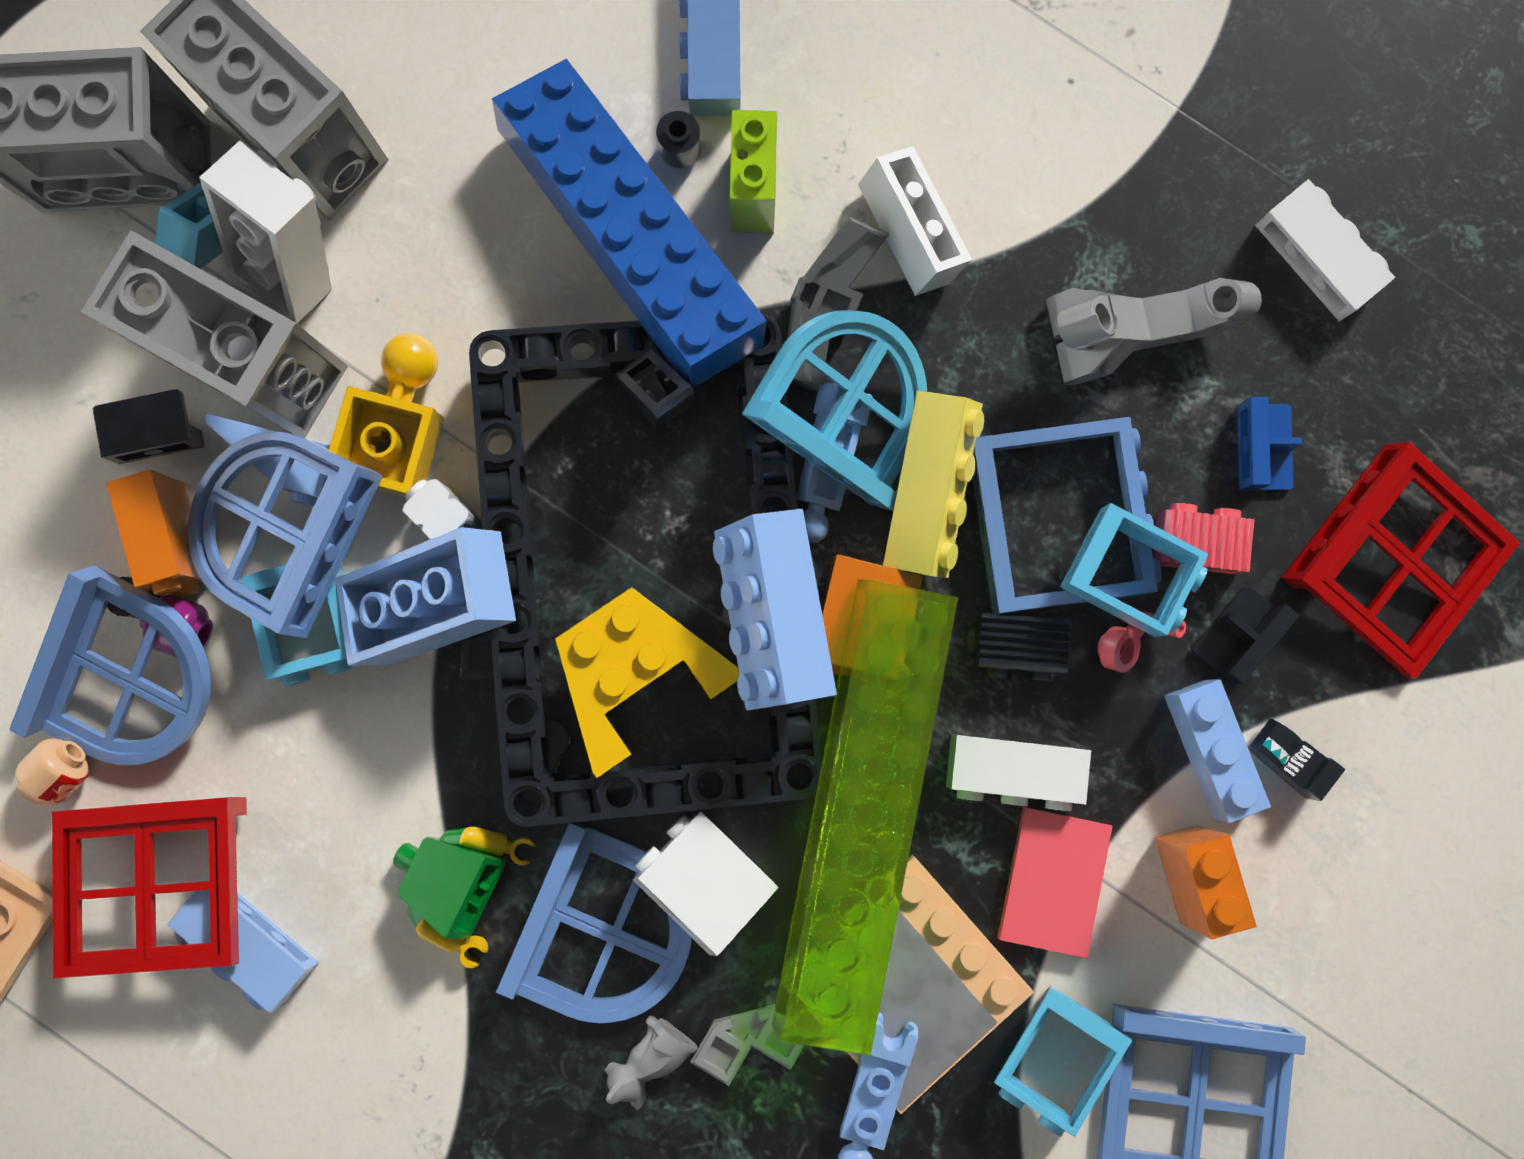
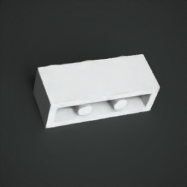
(915, 219)
(1325, 250)
(1018, 771)

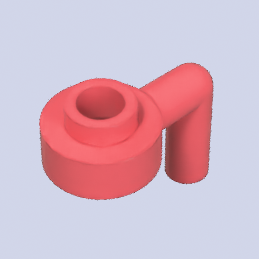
(1121, 645)

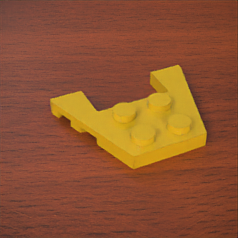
(621, 653)

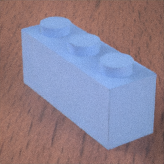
(1217, 751)
(269, 960)

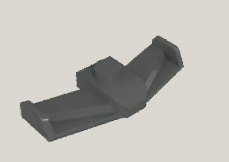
(828, 284)

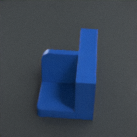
(1265, 445)

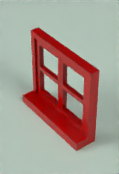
(1359, 517)
(143, 821)

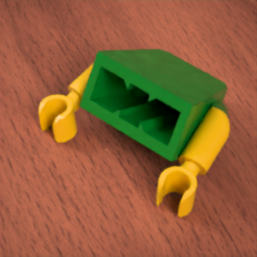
(451, 884)

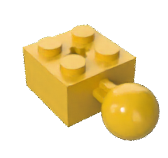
(374, 418)

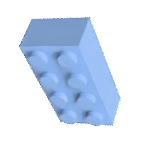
(425, 597)
(773, 610)

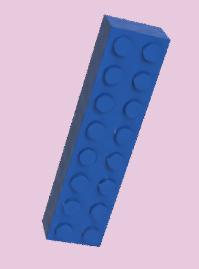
(629, 223)

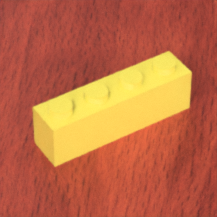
(934, 484)

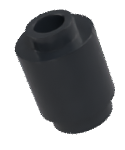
(679, 139)

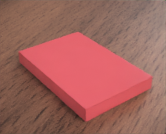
(1055, 882)

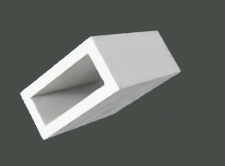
(704, 882)

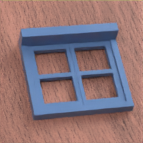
(1203, 1034)

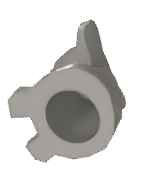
(654, 1057)

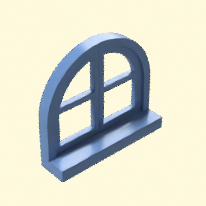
(317, 548)
(68, 650)
(552, 908)

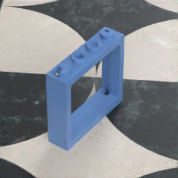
(991, 523)

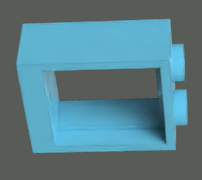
(1100, 535)
(297, 671)
(1019, 1093)

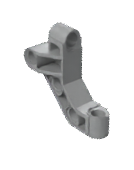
(1107, 327)

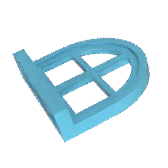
(819, 446)

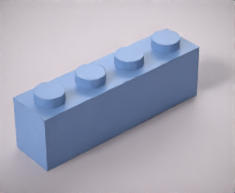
(712, 56)

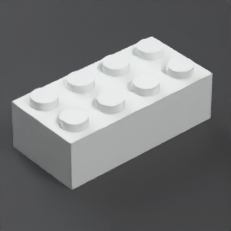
(268, 230)

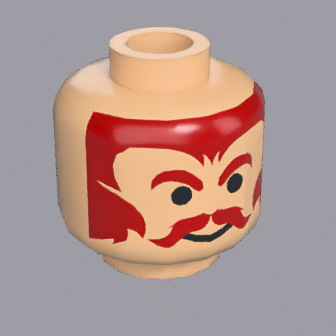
(51, 772)

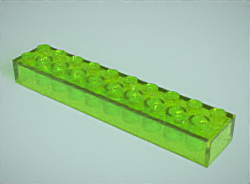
(863, 817)

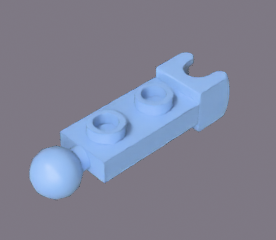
(815, 485)
(877, 1091)

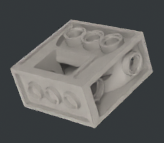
(269, 95)
(97, 131)
(216, 335)

